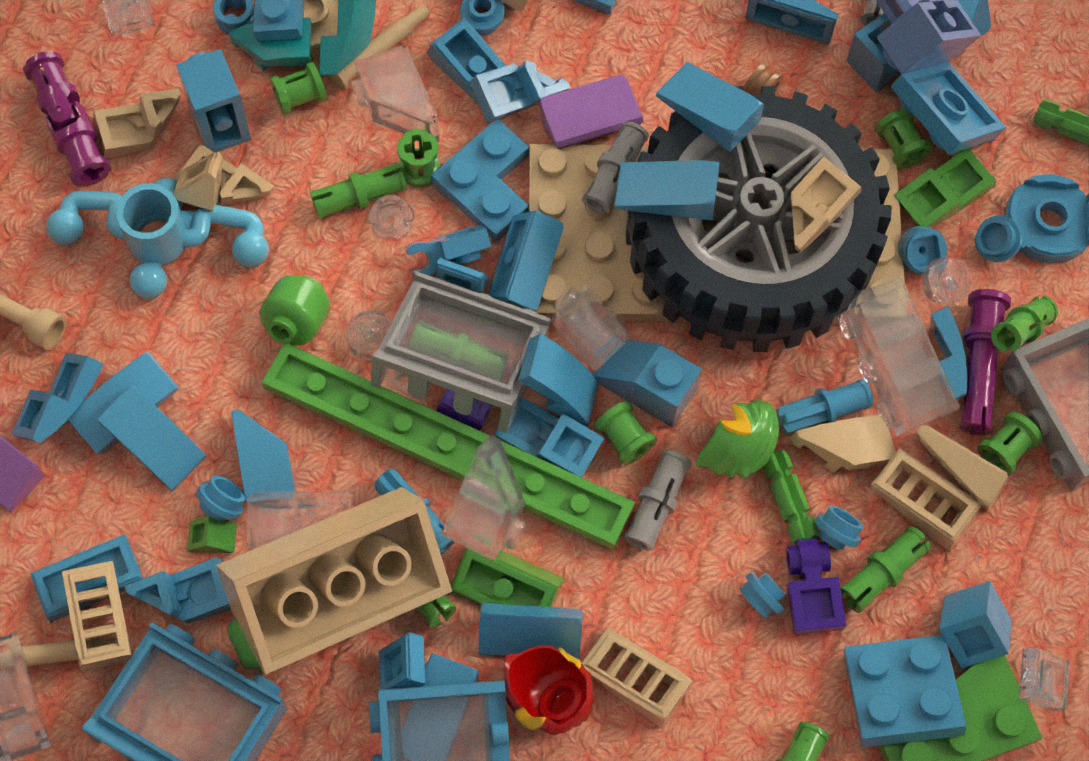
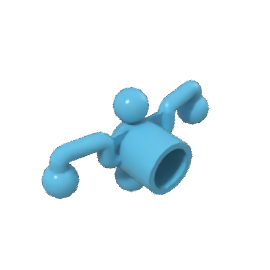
(150, 204)

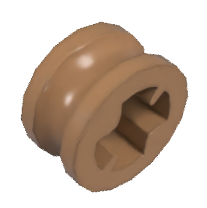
(760, 77)

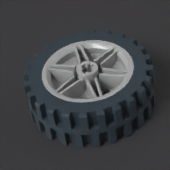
(778, 291)

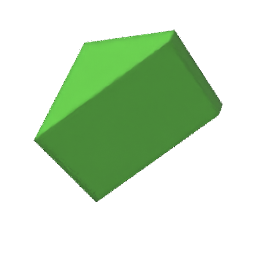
(211, 535)

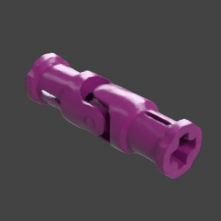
(66, 119)

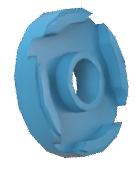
(1044, 241)

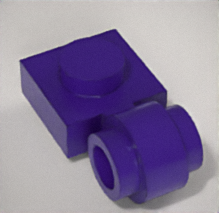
(814, 601)

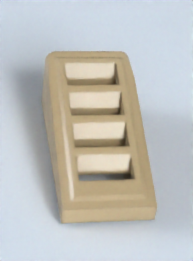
(972, 472)
(936, 485)
(106, 654)
(661, 671)

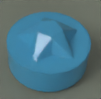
(920, 247)

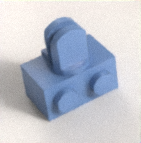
(924, 33)

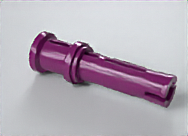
(986, 312)

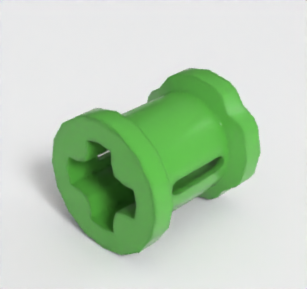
(298, 88)
(903, 138)
(407, 153)
(625, 433)
(1010, 442)

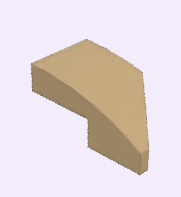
(135, 126)
(236, 183)
(819, 201)
(849, 443)

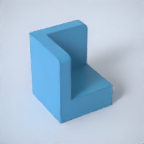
(867, 55)
(975, 624)

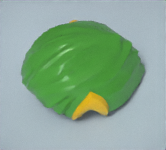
(743, 443)

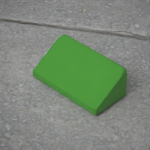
(505, 581)

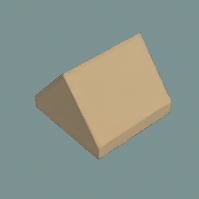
(201, 182)

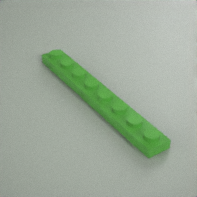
(443, 442)

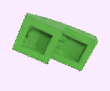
(946, 190)

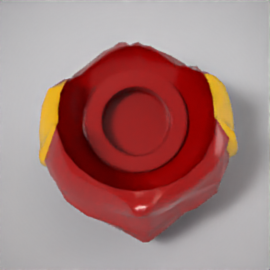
(548, 689)

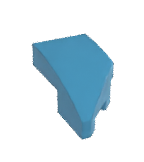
(950, 342)

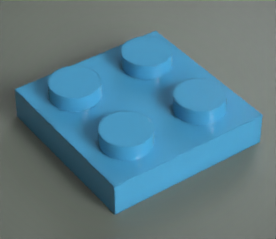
(947, 108)
(904, 691)

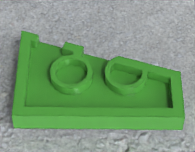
(993, 718)

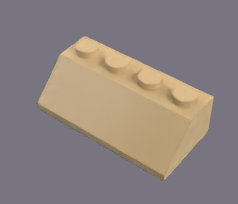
(335, 578)

